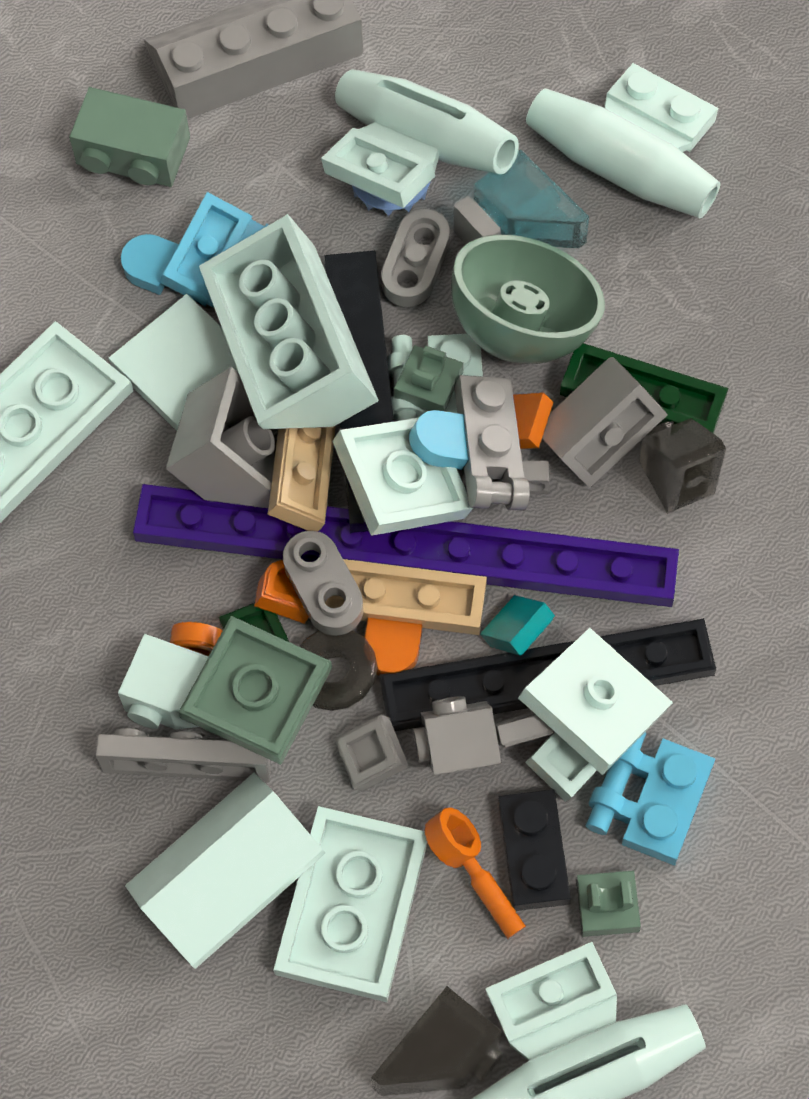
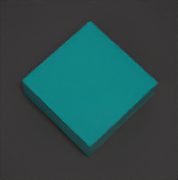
(517, 625)

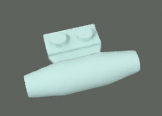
(408, 135)
(635, 138)
(568, 1032)

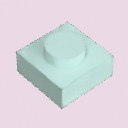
(560, 766)

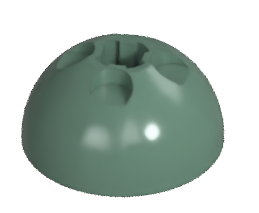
(524, 298)

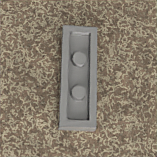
(178, 756)

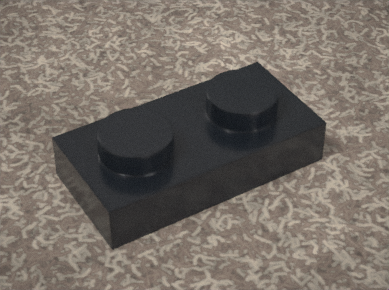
(534, 850)

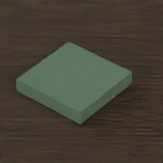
(255, 690)

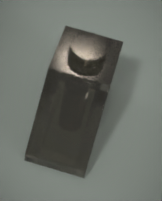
(682, 462)
(441, 1050)

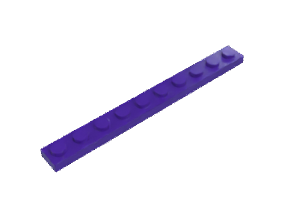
(501, 554)

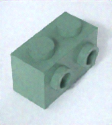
(130, 137)

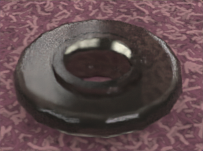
(361, 672)

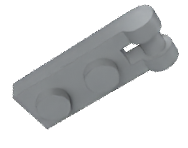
(491, 443)

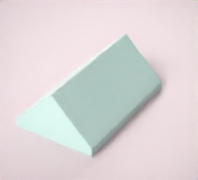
(224, 870)

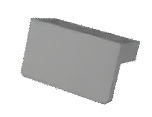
(601, 421)

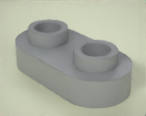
(414, 261)
(322, 579)

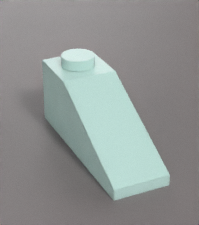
(160, 683)

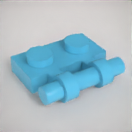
(665, 805)

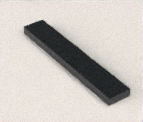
(358, 294)
(659, 653)

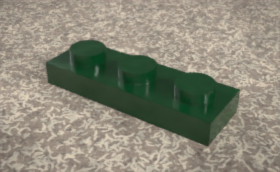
(675, 392)

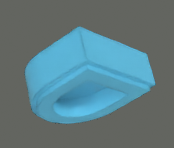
(146, 260)
(440, 439)

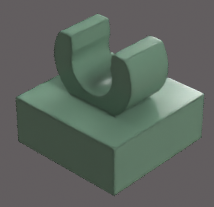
(428, 378)
(608, 903)

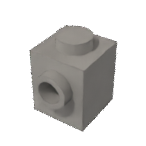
(457, 736)

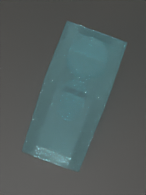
(531, 205)

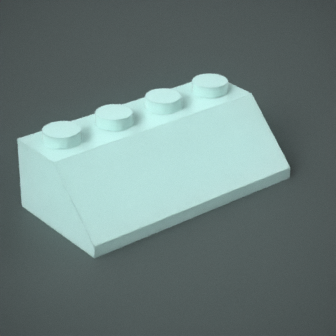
(287, 330)

